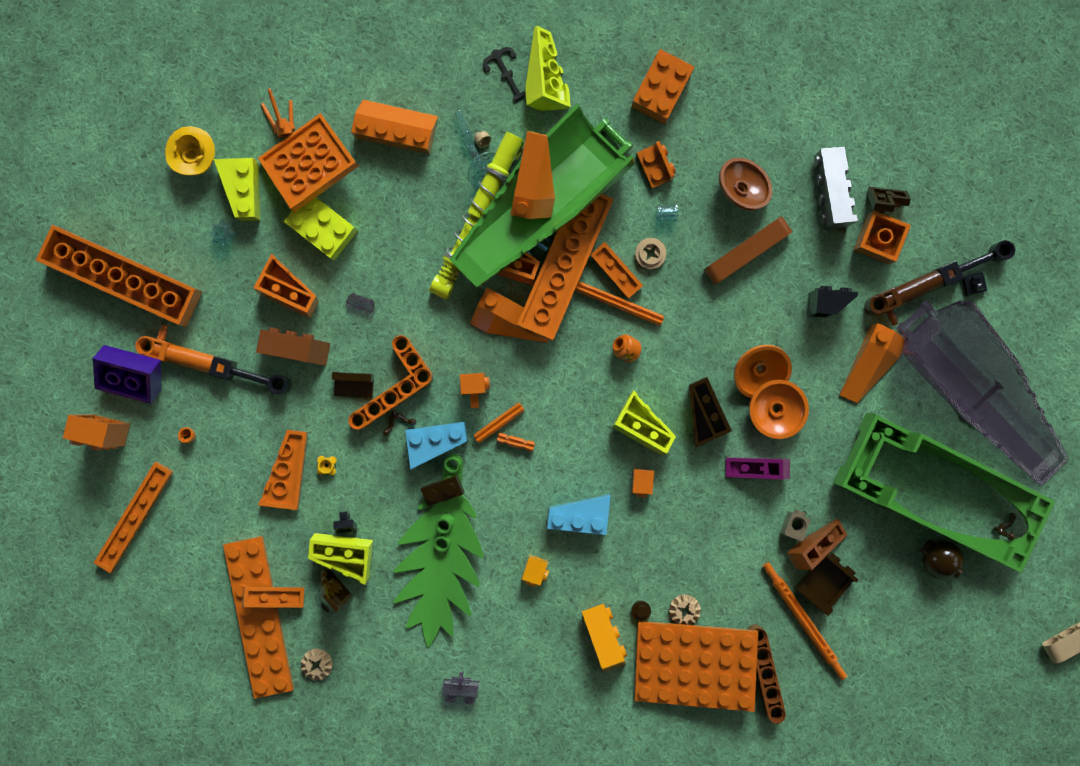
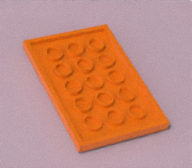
(696, 666)

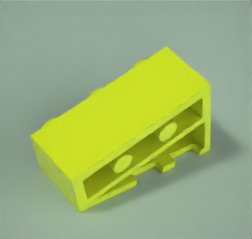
(241, 186)
(643, 425)
(343, 554)

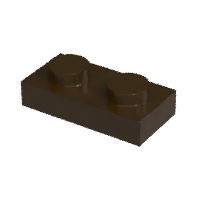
(442, 490)

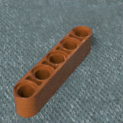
(748, 250)
(770, 681)

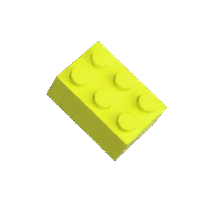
(322, 227)

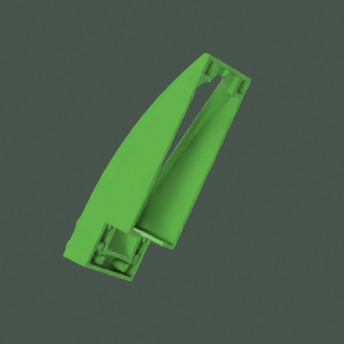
(877, 430)

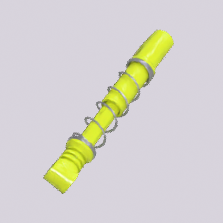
(497, 172)

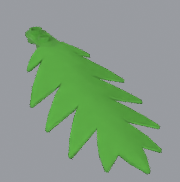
(441, 557)

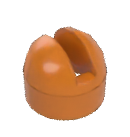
(184, 432)

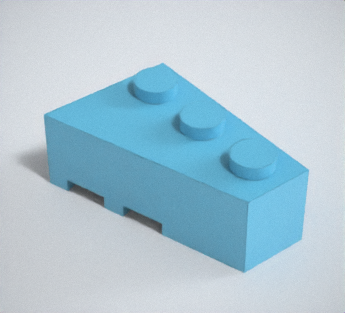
(433, 441)
(581, 516)

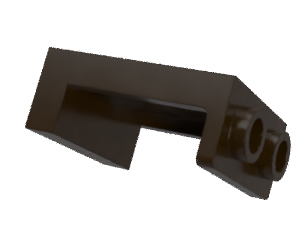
(826, 583)

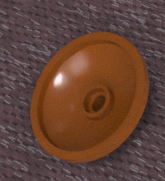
(745, 184)

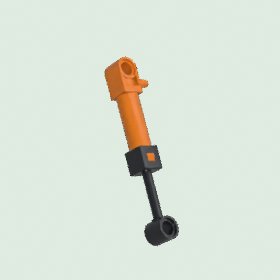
(203, 362)

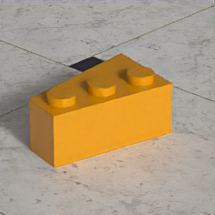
(604, 637)

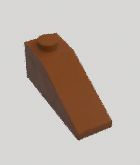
(817, 546)

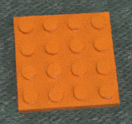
(307, 162)

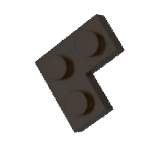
(885, 200)

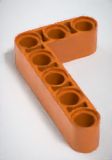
(397, 389)

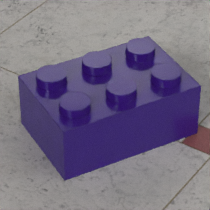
(127, 374)

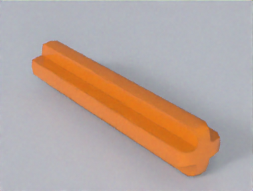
(499, 422)

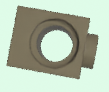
(800, 532)

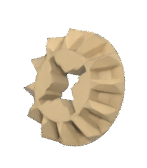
(648, 244)
(682, 601)
(325, 665)

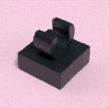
(974, 284)
(345, 525)

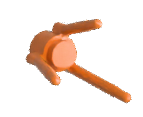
(282, 127)

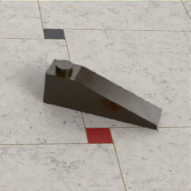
(332, 592)

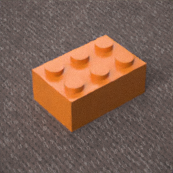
(662, 86)
(95, 431)

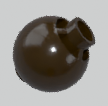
(942, 559)

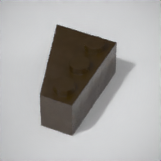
(707, 413)

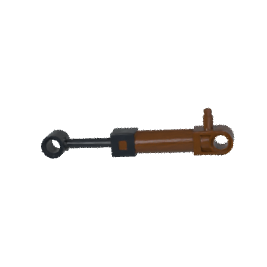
(932, 281)

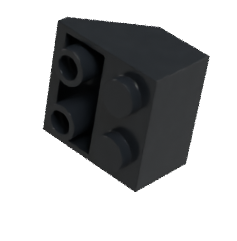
(828, 302)

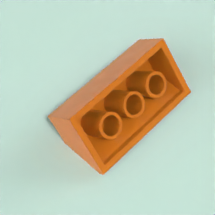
(394, 126)

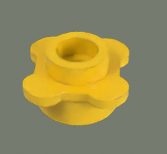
(331, 465)

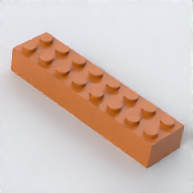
(119, 275)

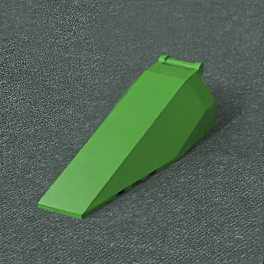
(581, 170)

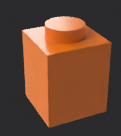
(642, 482)

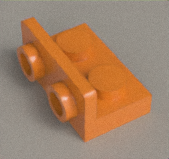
(656, 165)

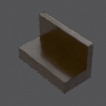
(353, 384)

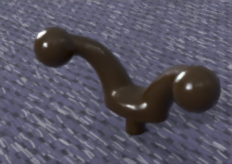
(386, 432)
(1010, 536)

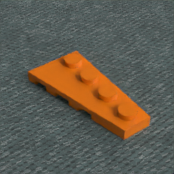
(286, 476)

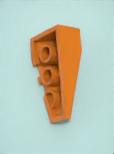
(876, 356)

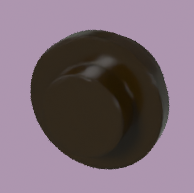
(641, 610)

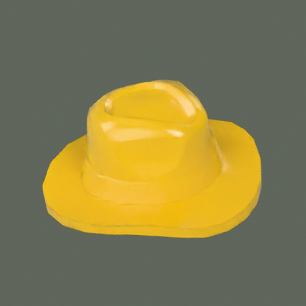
(190, 151)

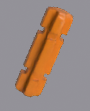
(515, 442)

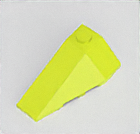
(544, 83)

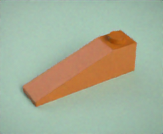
(534, 187)
(500, 316)

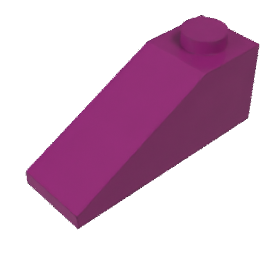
(758, 468)

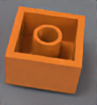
(882, 237)

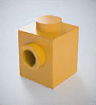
(535, 571)

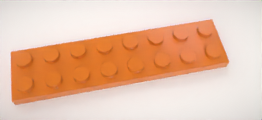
(563, 270)
(258, 625)

